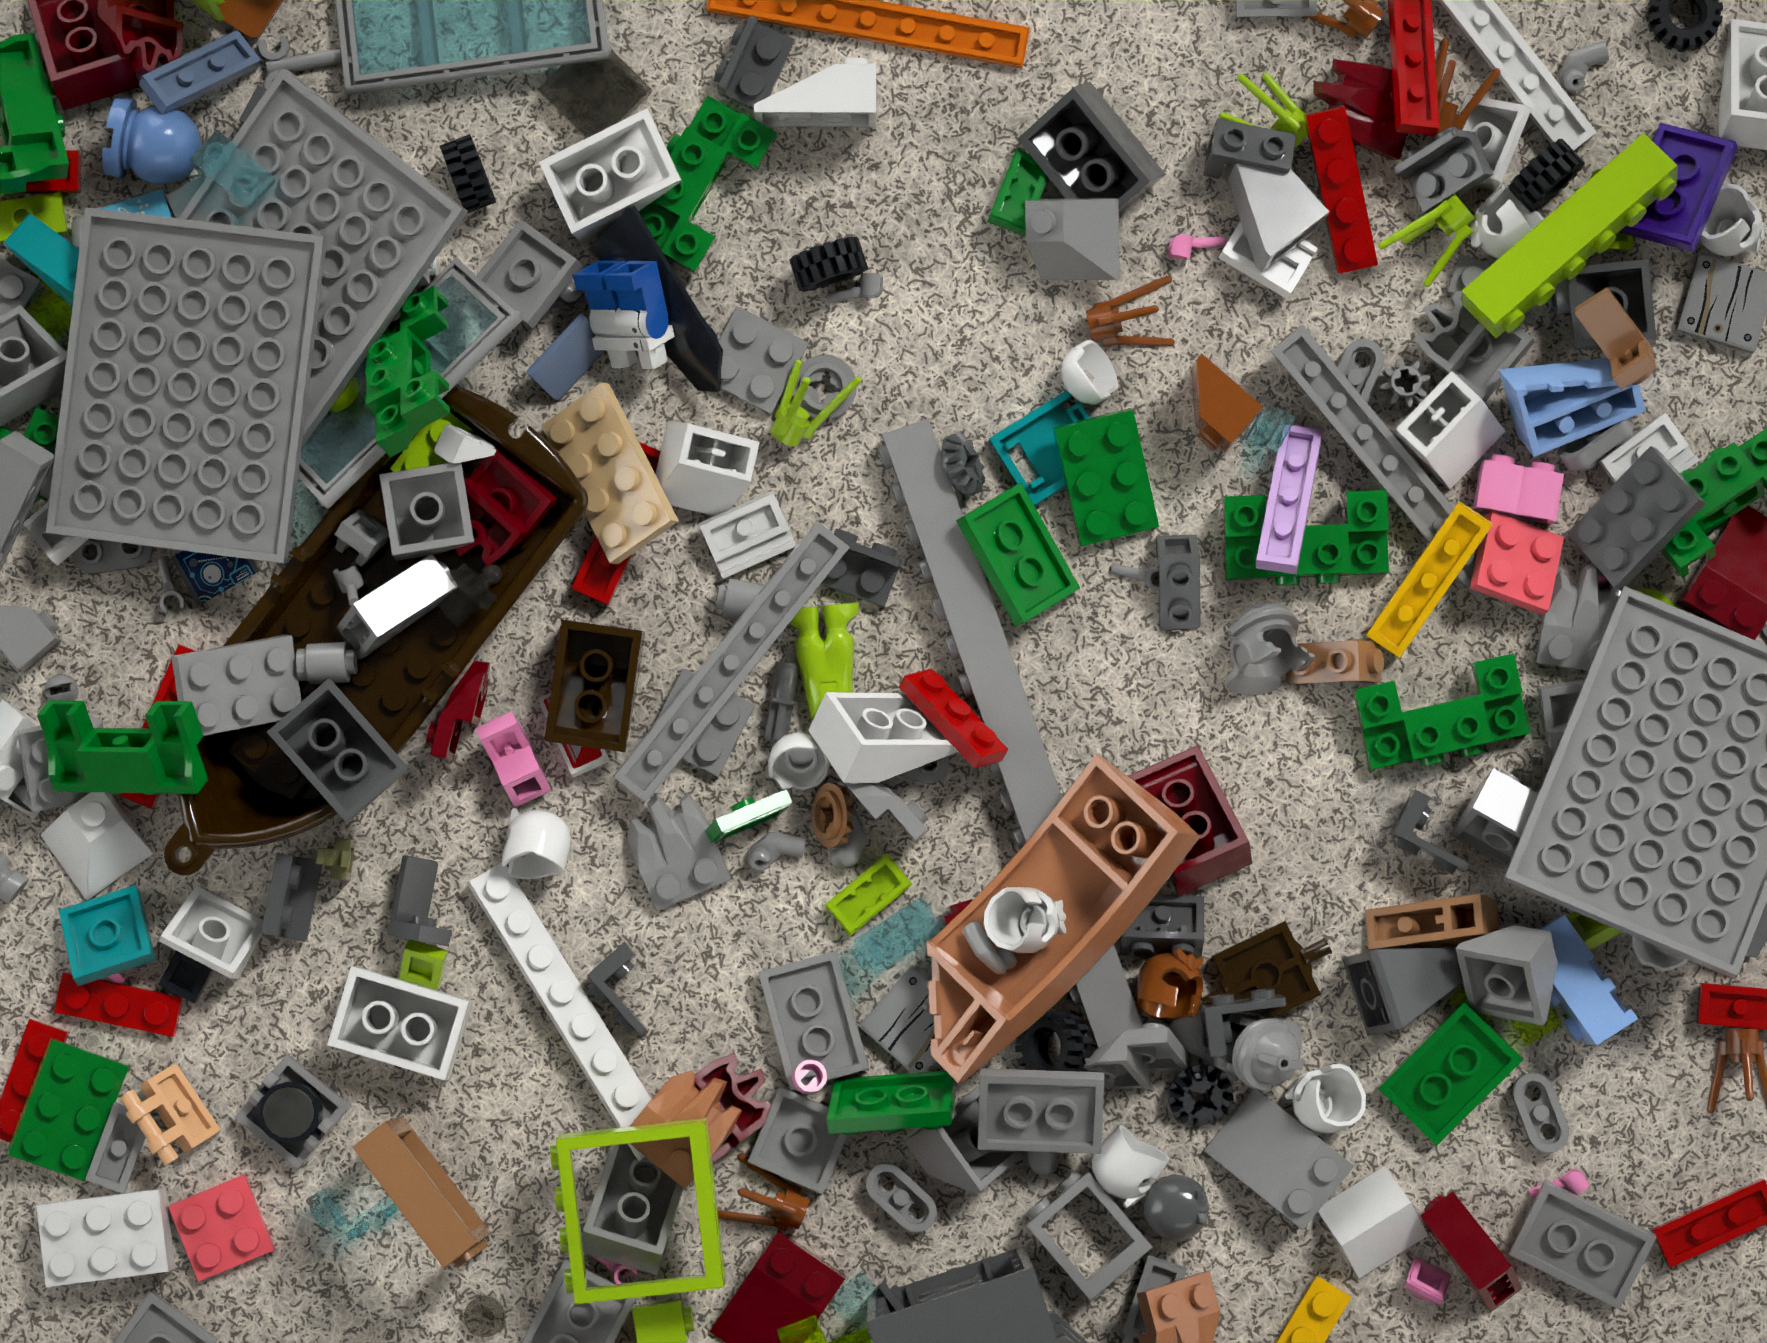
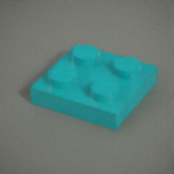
(106, 935)

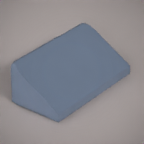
(565, 359)

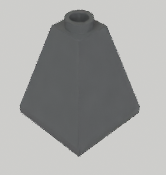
(1400, 984)

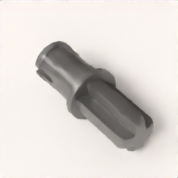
(781, 701)

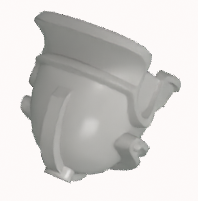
(1264, 649)
(1264, 1051)

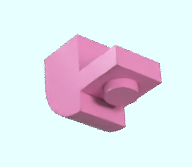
(513, 759)

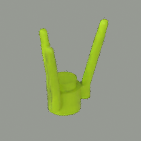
(1289, 120)
(1450, 217)
(792, 420)

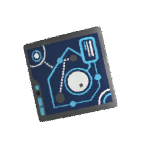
(211, 574)

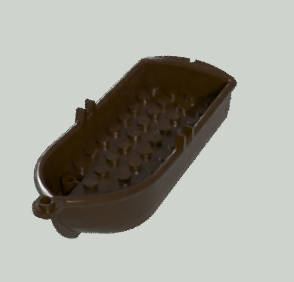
(252, 785)

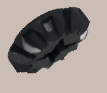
(1199, 1079)

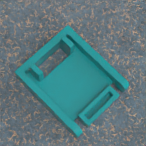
(1038, 442)

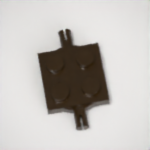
(1267, 962)

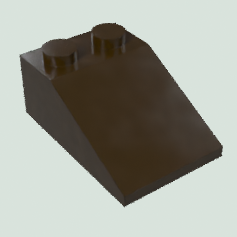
(594, 685)

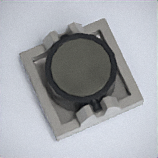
(292, 1111)

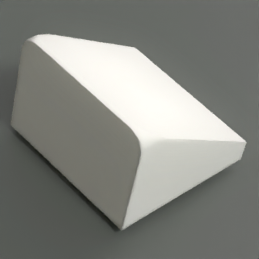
(461, 446)

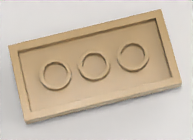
(606, 457)

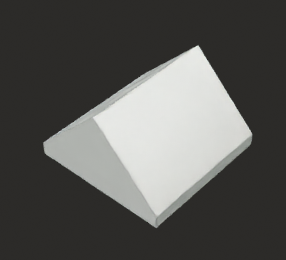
(1498, 130)
(214, 933)
(1372, 1221)

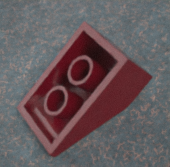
(80, 52)
(1734, 582)
(1194, 794)
(778, 1291)

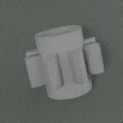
(1410, 373)

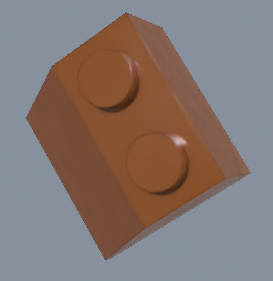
(1220, 405)

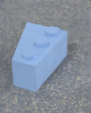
(1566, 402)
(1582, 989)

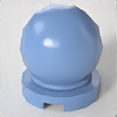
(150, 143)

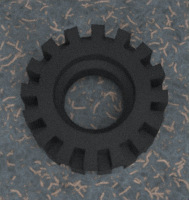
(1681, 38)
(467, 173)
(1546, 175)
(828, 264)
(1071, 1037)

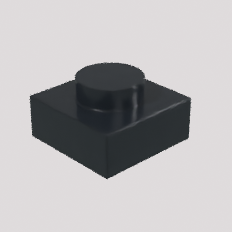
(185, 977)

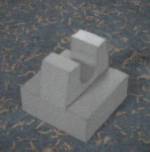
(362, 534)

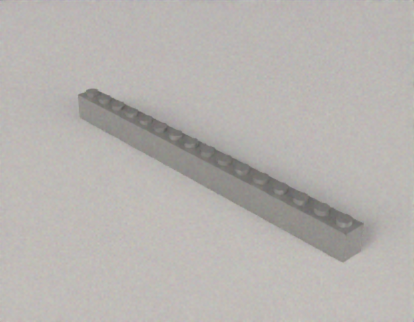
(992, 682)

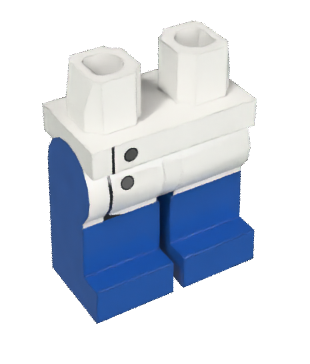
(627, 311)

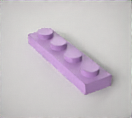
(1289, 500)

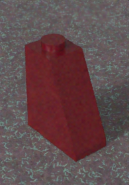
(1471, 1250)

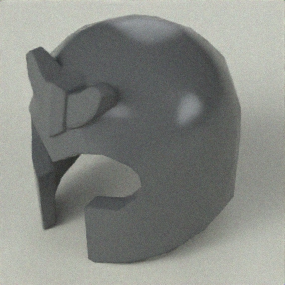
(1176, 1207)

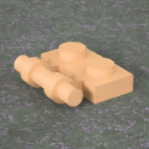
(178, 1108)

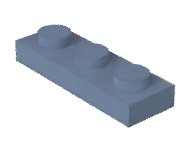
(199, 72)

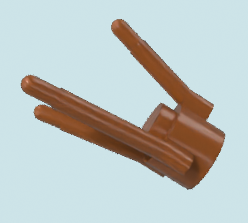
(1361, 17)
(1447, 110)
(1106, 321)
(1743, 1048)
(787, 1208)

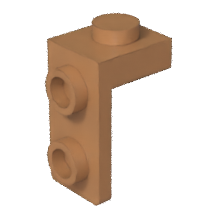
(1618, 338)
(1340, 662)

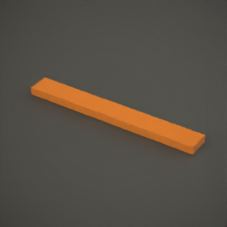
(891, 25)

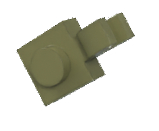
(338, 858)

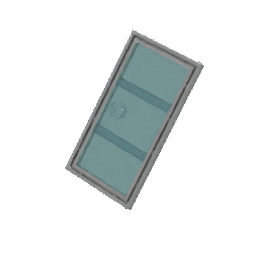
(449, 40)
(345, 440)

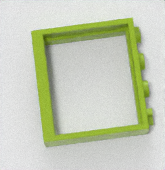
(567, 1201)

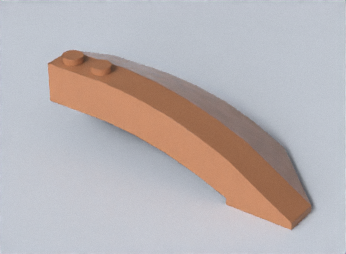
(1101, 855)

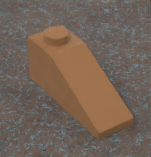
(1431, 922)

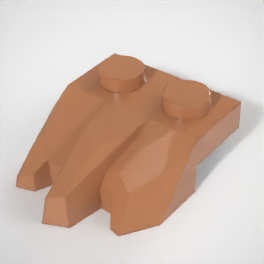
(683, 1101)
(1180, 1311)

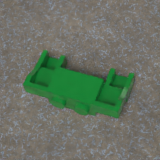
(28, 118)
(699, 160)
(399, 374)
(1727, 483)
(1326, 550)
(1451, 726)
(124, 758)

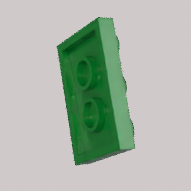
(1106, 477)
(1018, 554)
(1450, 1073)
(891, 1102)
(67, 1109)

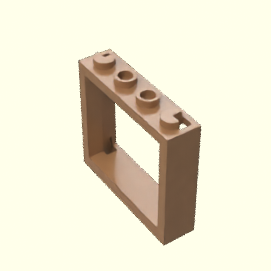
(423, 1192)

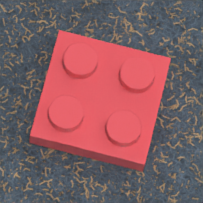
(1517, 563)
(221, 1227)

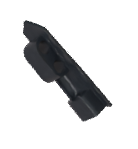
(695, 344)

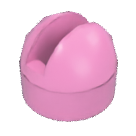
(813, 1085)

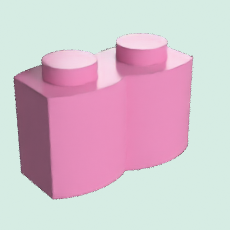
(1518, 490)

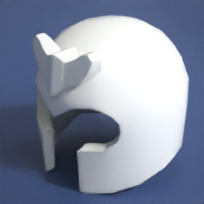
(1738, 222)
(1501, 223)
(542, 840)
(1023, 919)
(1328, 1099)
(1126, 1164)

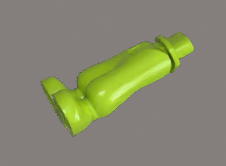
(826, 662)

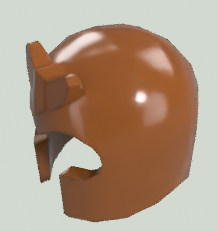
(1170, 986)

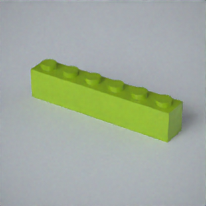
(1570, 236)

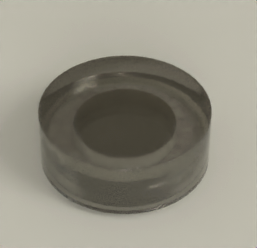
(484, 1316)

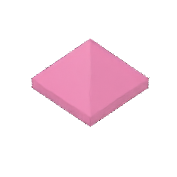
(1427, 1281)

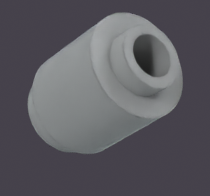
(736, 597)
(326, 661)

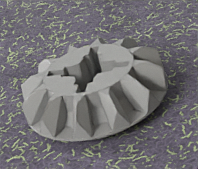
(839, 375)

